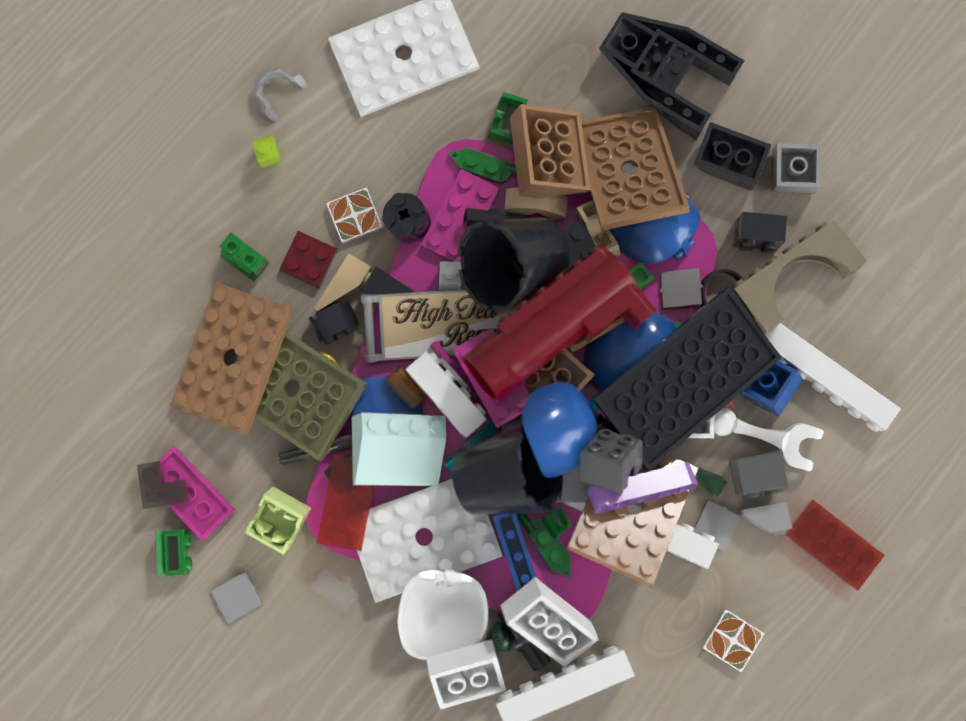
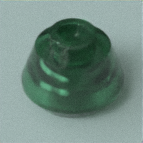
(500, 637)

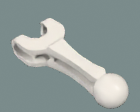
(785, 440)

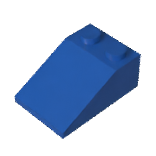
(774, 388)
(381, 399)

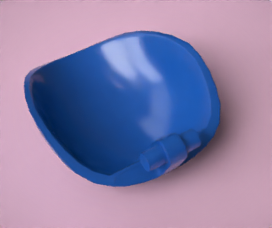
(659, 238)
(622, 347)
(559, 426)

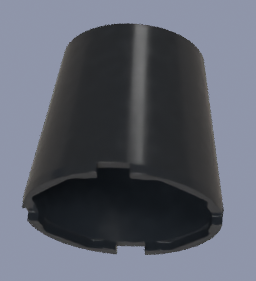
(511, 260)
(503, 477)

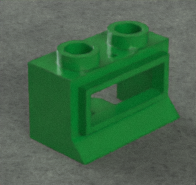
(505, 100)
(249, 261)
(185, 560)

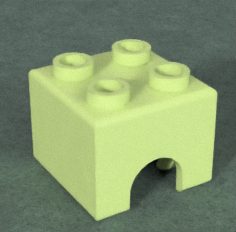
(278, 520)

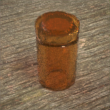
(405, 387)

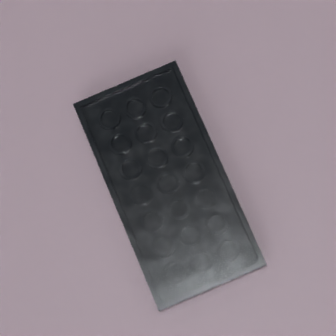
(688, 377)

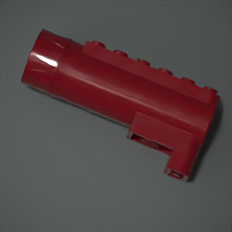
(573, 307)

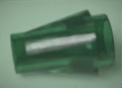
(710, 481)

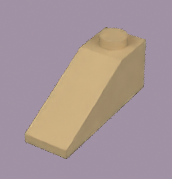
(346, 282)

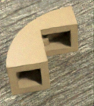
(550, 207)
(602, 238)

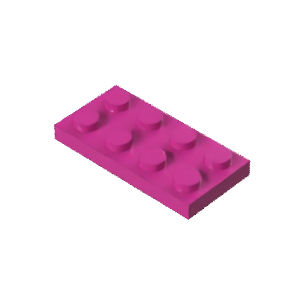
(448, 225)
(508, 406)
(206, 505)

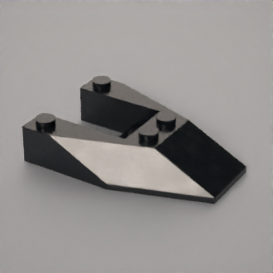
(657, 57)

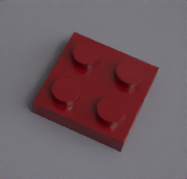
(308, 259)

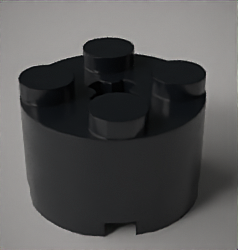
(402, 228)
(334, 321)

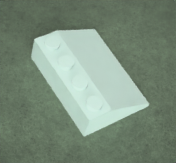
(397, 449)

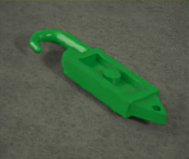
(483, 165)
(549, 547)

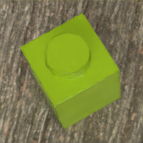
(267, 151)

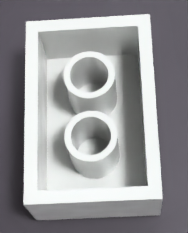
(465, 674)

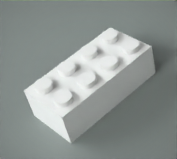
(445, 394)
(549, 622)

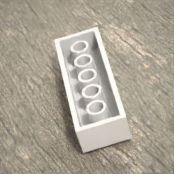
(566, 686)

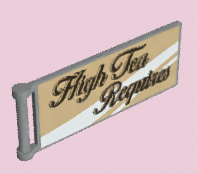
(419, 318)

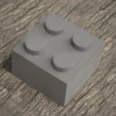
(796, 168)

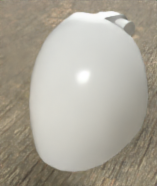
(441, 613)

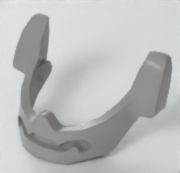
(264, 78)

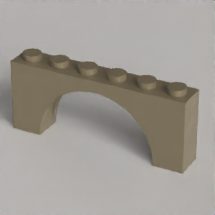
(826, 246)

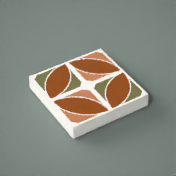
(354, 215)
(733, 640)

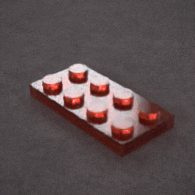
(344, 507)
(834, 545)

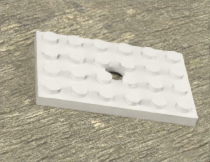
(382, 79)
(390, 547)

